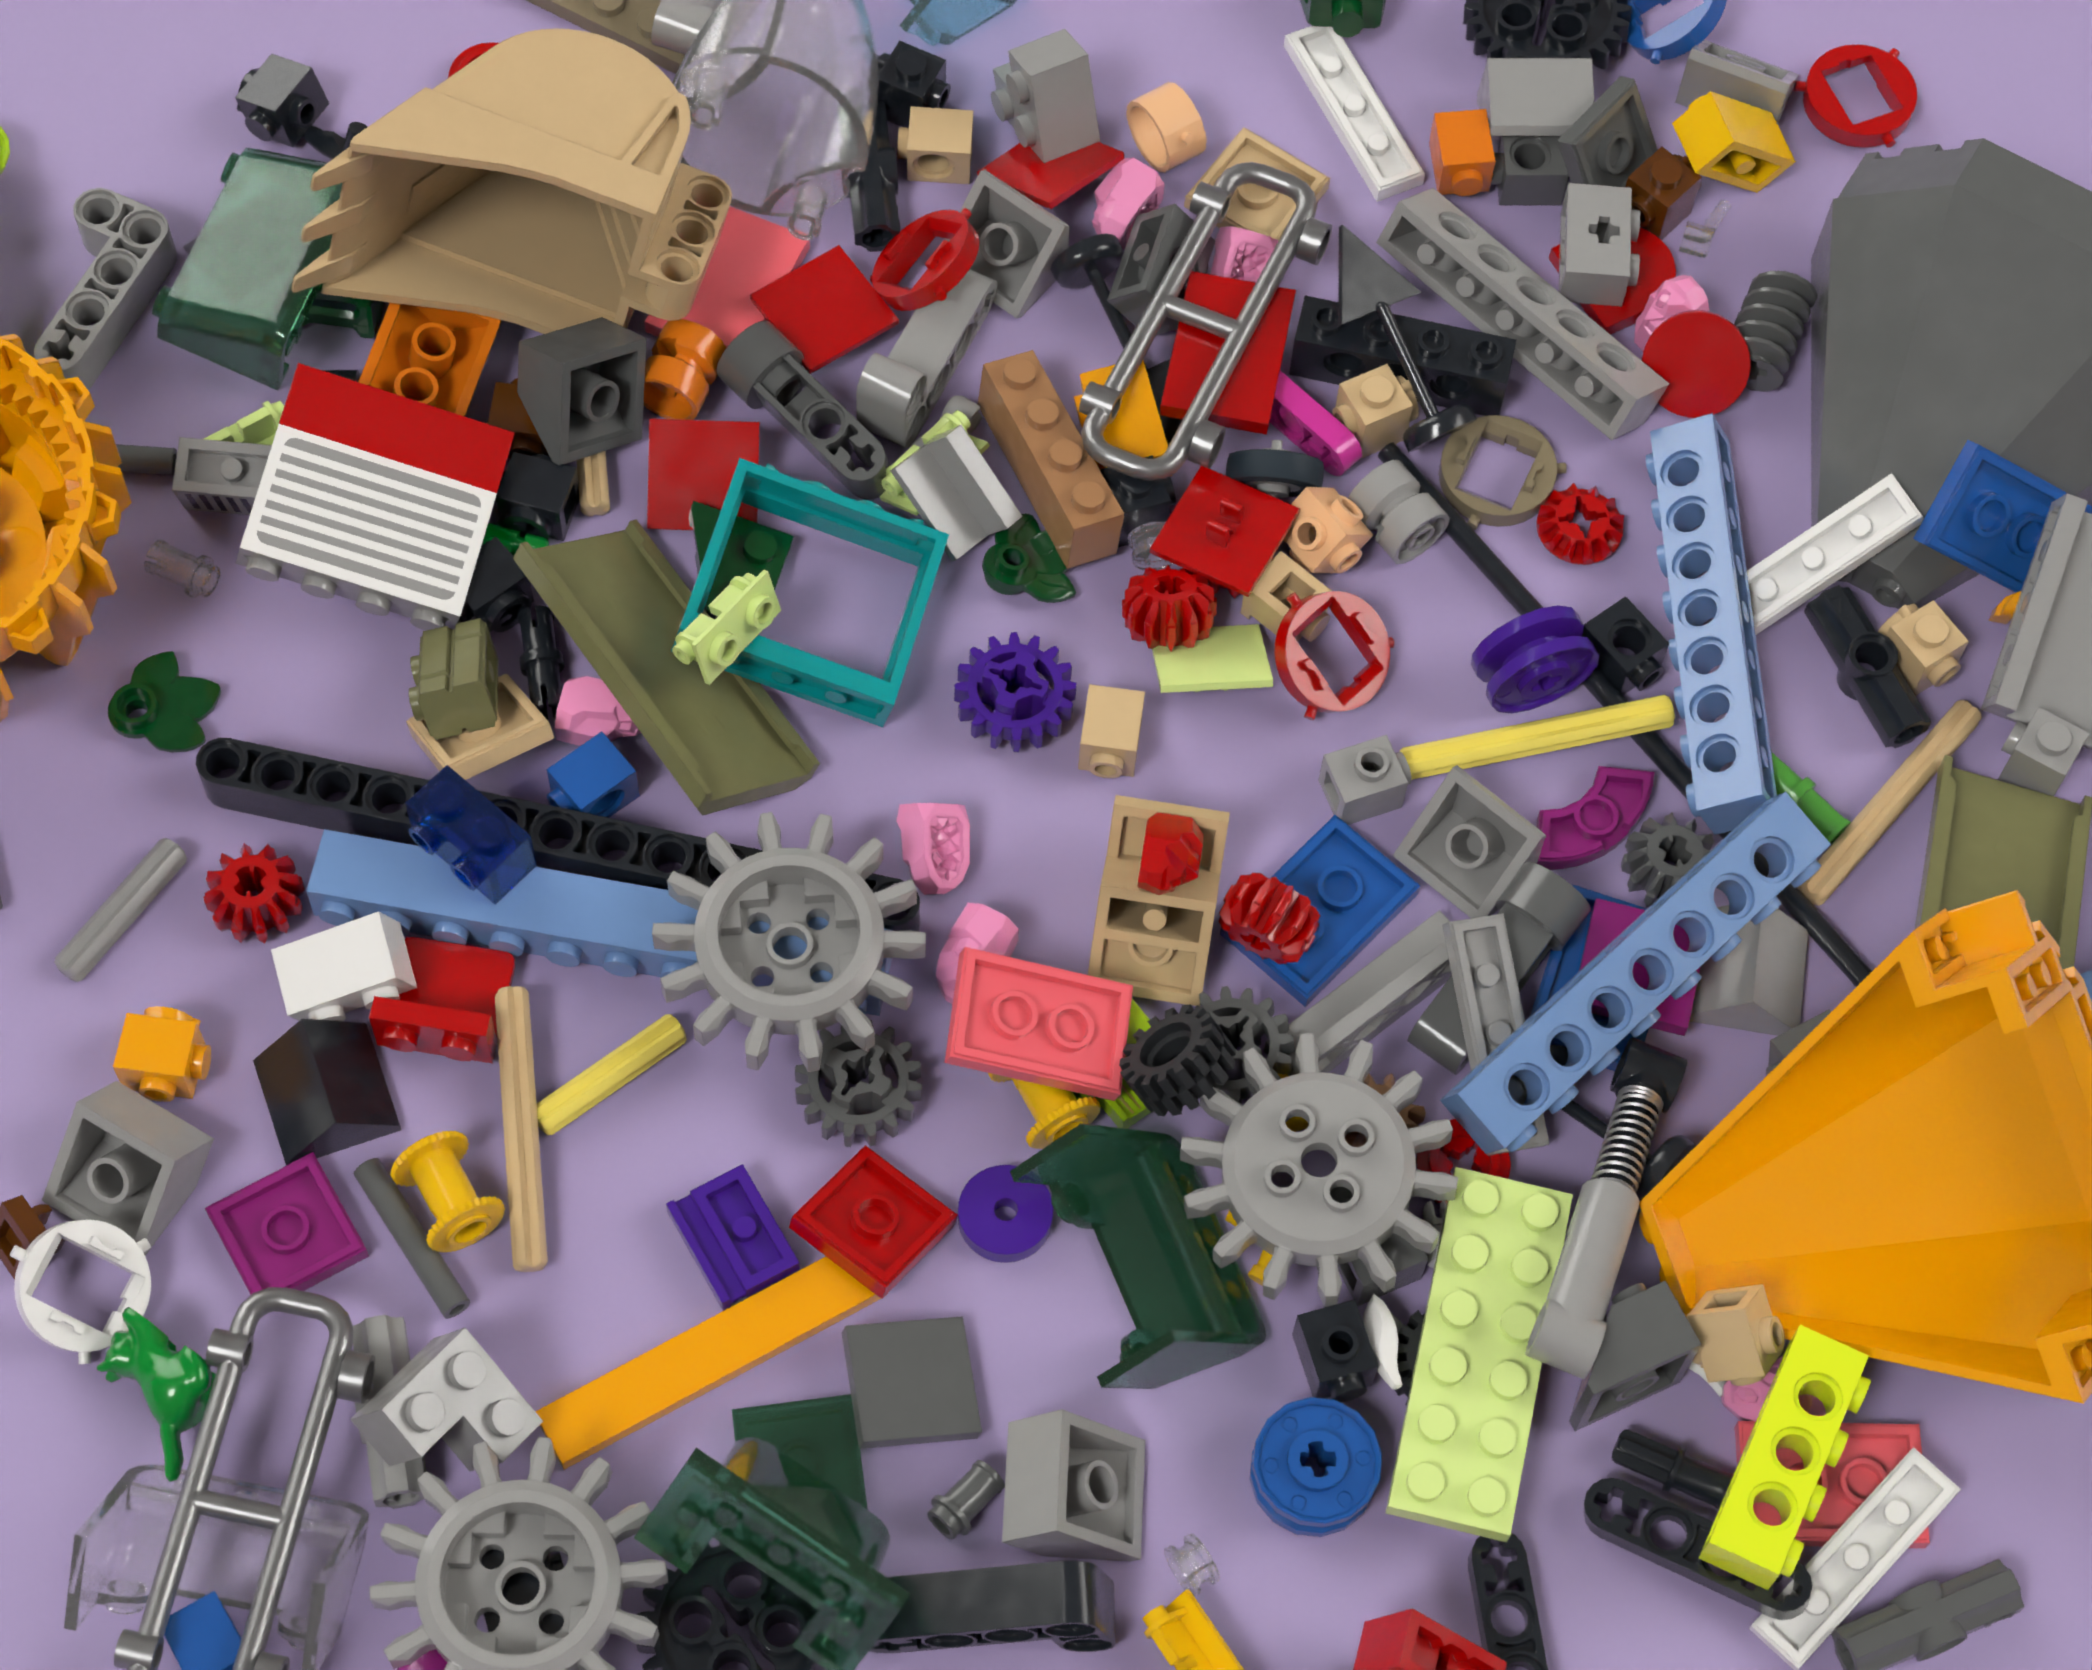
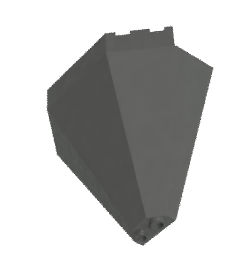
(1945, 320)

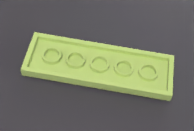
(1471, 1375)

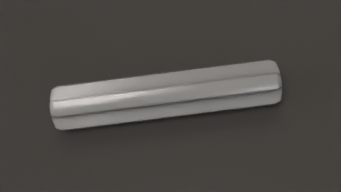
(120, 910)

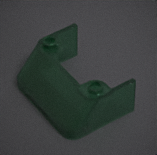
(1180, 1300)

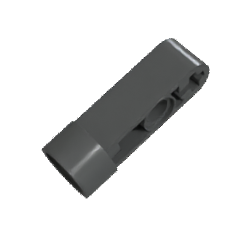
(769, 374)
(1539, 917)

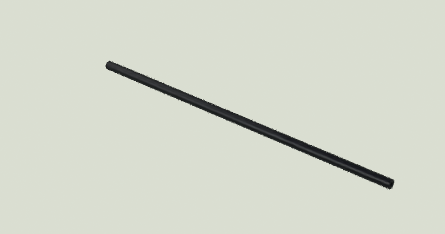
(1650, 742)

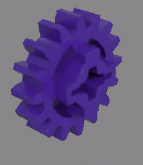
(997, 676)

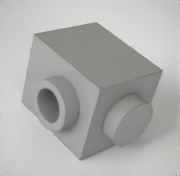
(2041, 752)
(1364, 780)

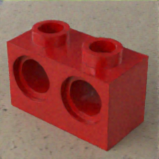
(1418, 1643)

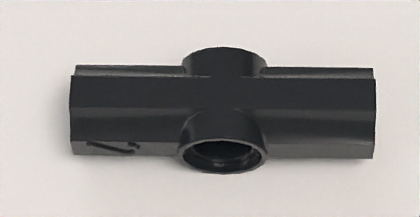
(875, 191)
(1881, 693)

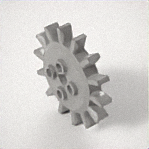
(786, 892)
(1303, 1220)
(526, 1524)

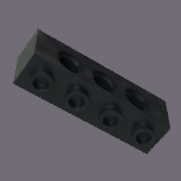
(1453, 360)

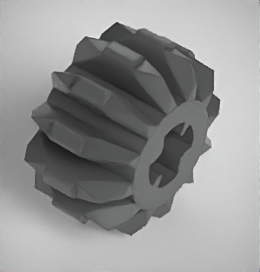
(1654, 846)

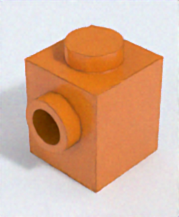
(1462, 152)

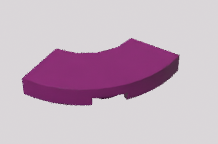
(1597, 820)

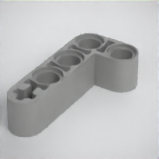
(120, 257)
(902, 389)

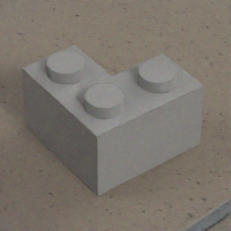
(1048, 96)
(447, 1394)

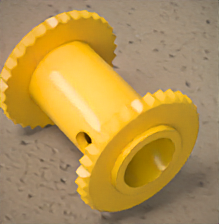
(1053, 1110)
(437, 1172)

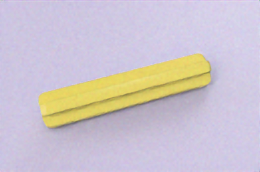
(609, 1074)

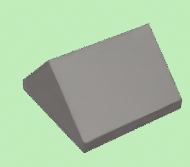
(1736, 77)
(1535, 94)
(1015, 242)
(1469, 844)
(1758, 981)

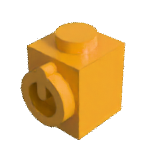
(162, 1054)

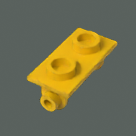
(1188, 1636)

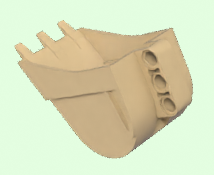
(526, 192)

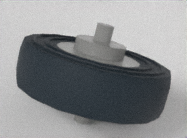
(1275, 470)

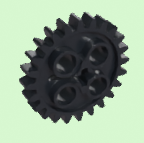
(1572, 29)
(710, 1651)

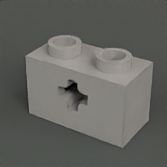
(1597, 244)

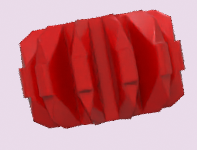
(1169, 607)
(232, 888)
(1269, 918)

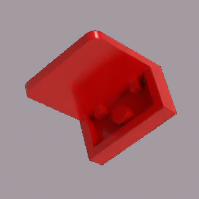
(452, 1005)

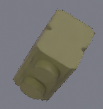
(455, 679)

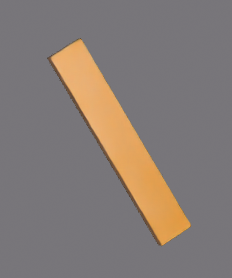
(701, 1359)

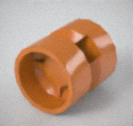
(681, 369)

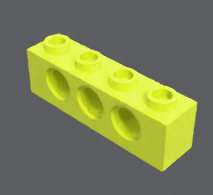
(1737, 1537)

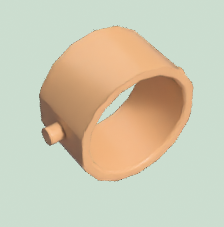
(1166, 127)

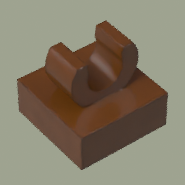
(20, 1227)

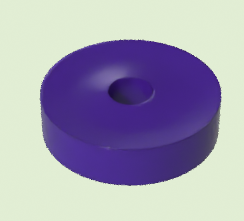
(998, 1238)

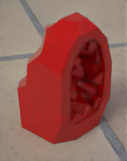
(1170, 853)

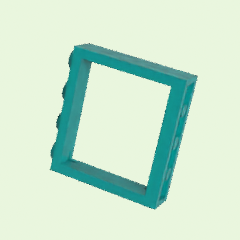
(853, 521)

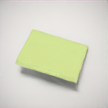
(1226, 660)

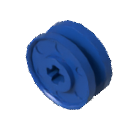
(1341, 1445)

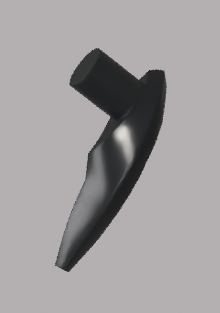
(330, 143)

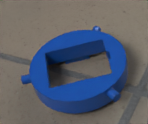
(1677, 36)

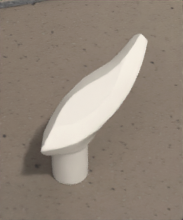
(1383, 1332)

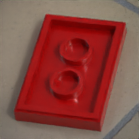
(1252, 387)

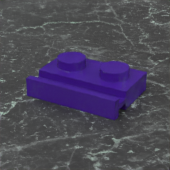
(733, 1237)

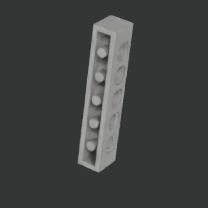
(1514, 302)

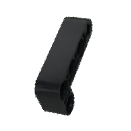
(1004, 1605)

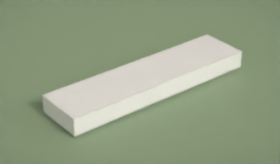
(1354, 111)
(1830, 550)
(1859, 1556)

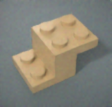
(1152, 938)

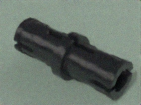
(541, 659)

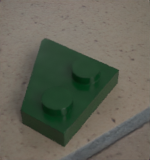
(748, 549)

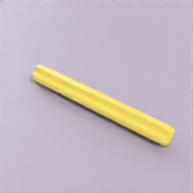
(1540, 736)

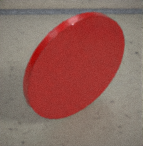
(1701, 361)

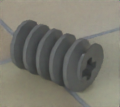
(1773, 323)

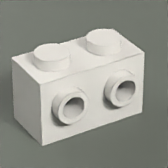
(344, 968)

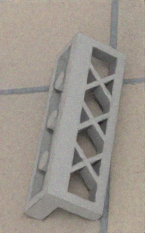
(1375, 995)

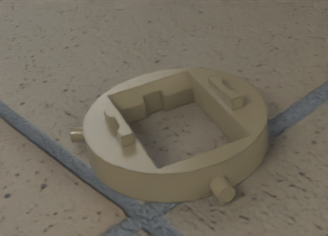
(1501, 429)

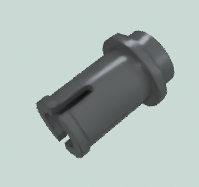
(962, 1503)

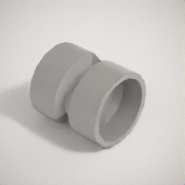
(1404, 519)

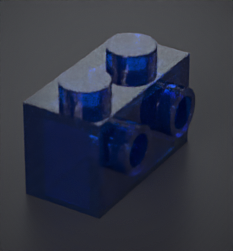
(470, 835)

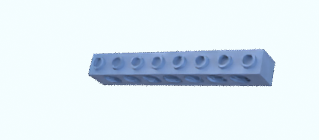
(1702, 453)
(1482, 1097)

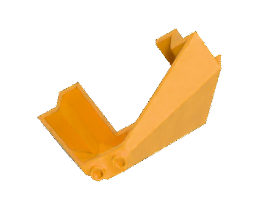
(1915, 1165)

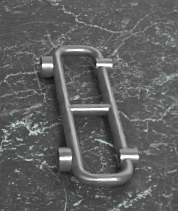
(1196, 436)
(343, 1376)

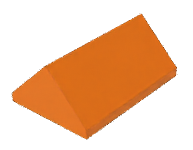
(430, 355)

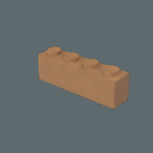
(1050, 459)

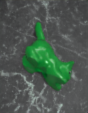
(171, 1381)

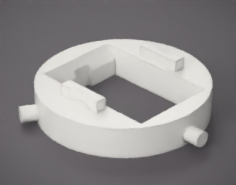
(101, 1240)

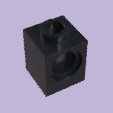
(1627, 628)

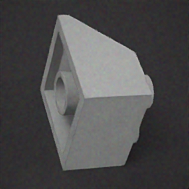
(126, 1163)
(1073, 1488)

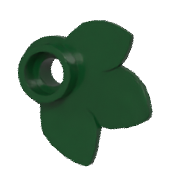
(1028, 563)
(171, 703)

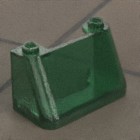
(238, 278)

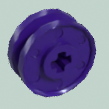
(1534, 659)

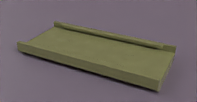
(623, 613)
(2001, 840)

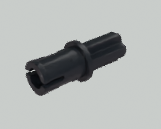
(1671, 1467)

